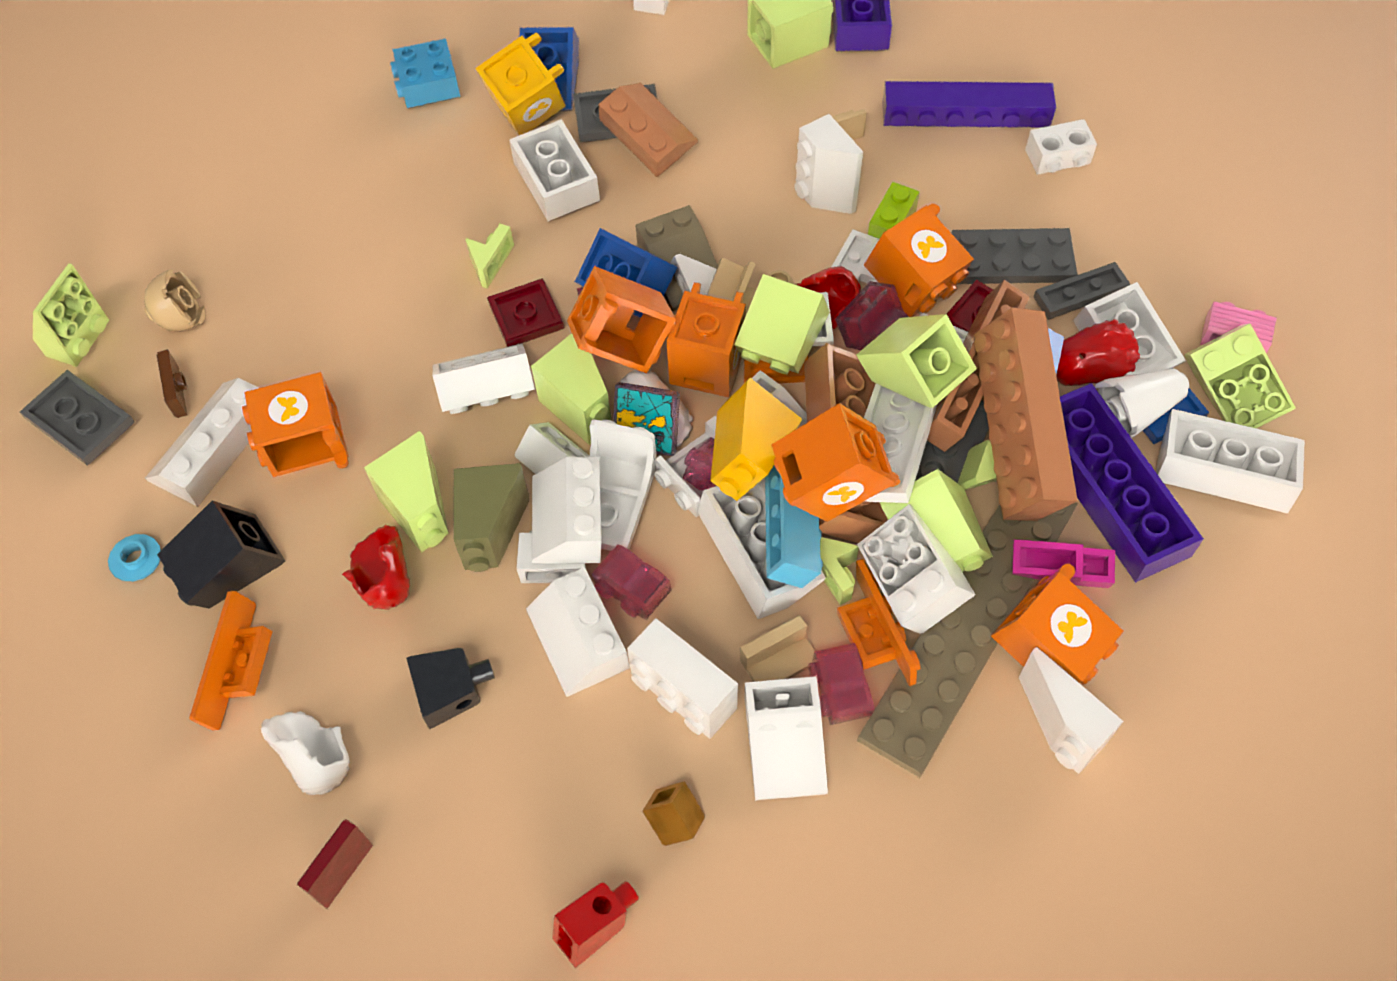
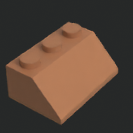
(645, 127)

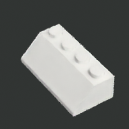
(206, 445)
(1231, 461)
(741, 539)

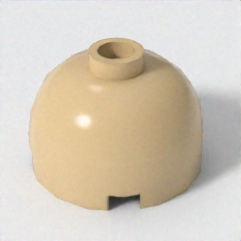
(173, 302)

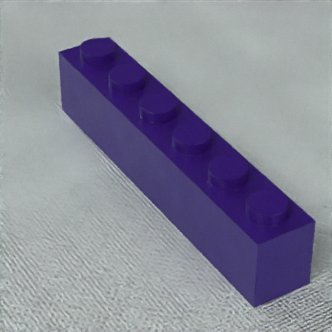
(968, 104)

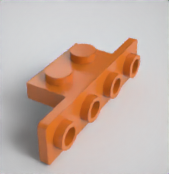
(873, 629)
(232, 662)

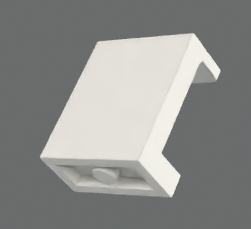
(670, 472)

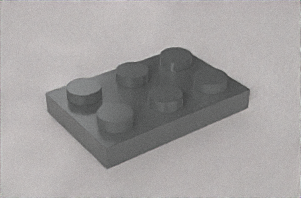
(587, 114)
(77, 417)

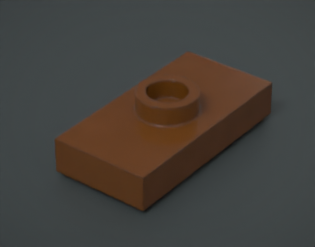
(172, 383)

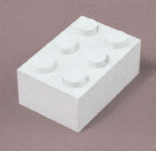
(555, 170)
(682, 679)

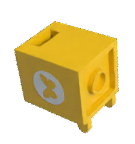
(522, 84)

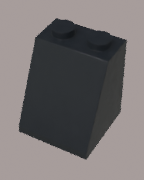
(218, 554)

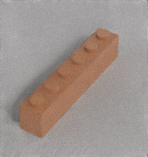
(959, 406)

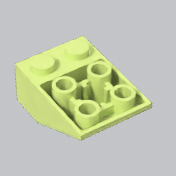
(68, 319)
(1240, 378)

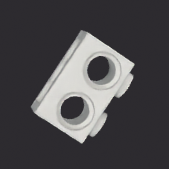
(1060, 146)

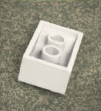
(1133, 308)
(1068, 714)

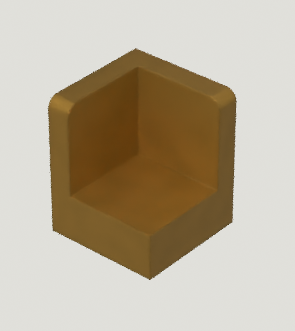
(674, 813)

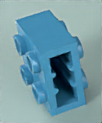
(424, 73)

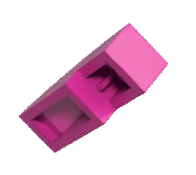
(1043, 559)

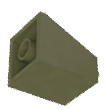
(487, 512)

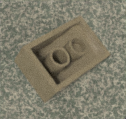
(673, 235)

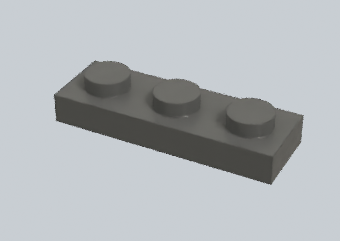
(1080, 290)

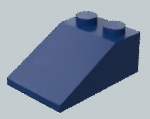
(561, 47)
(627, 261)

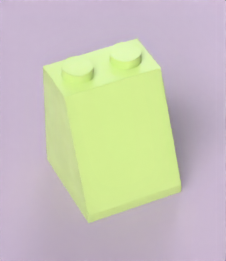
(789, 28)
(781, 324)
(918, 358)
(572, 387)
(410, 490)
(949, 516)

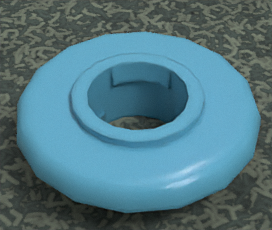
(139, 568)

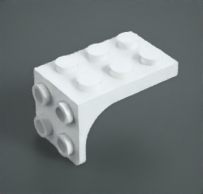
(625, 478)

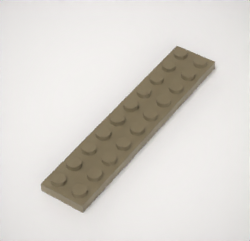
(955, 650)

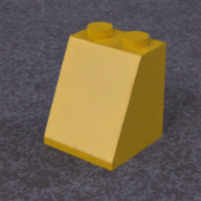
(744, 437)

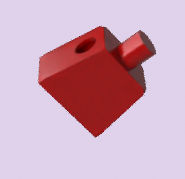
(592, 920)

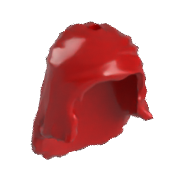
(838, 283)
(1107, 353)
(380, 569)

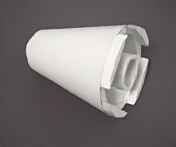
(1143, 397)

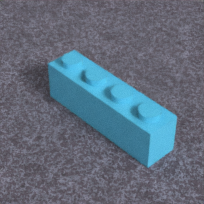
(790, 537)

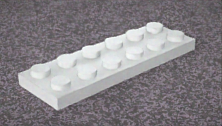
(906, 433)

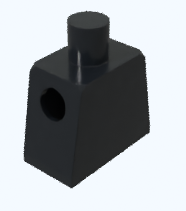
(446, 683)

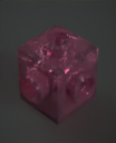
(700, 466)

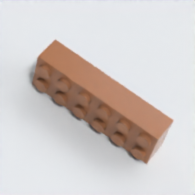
(831, 379)
(1024, 416)

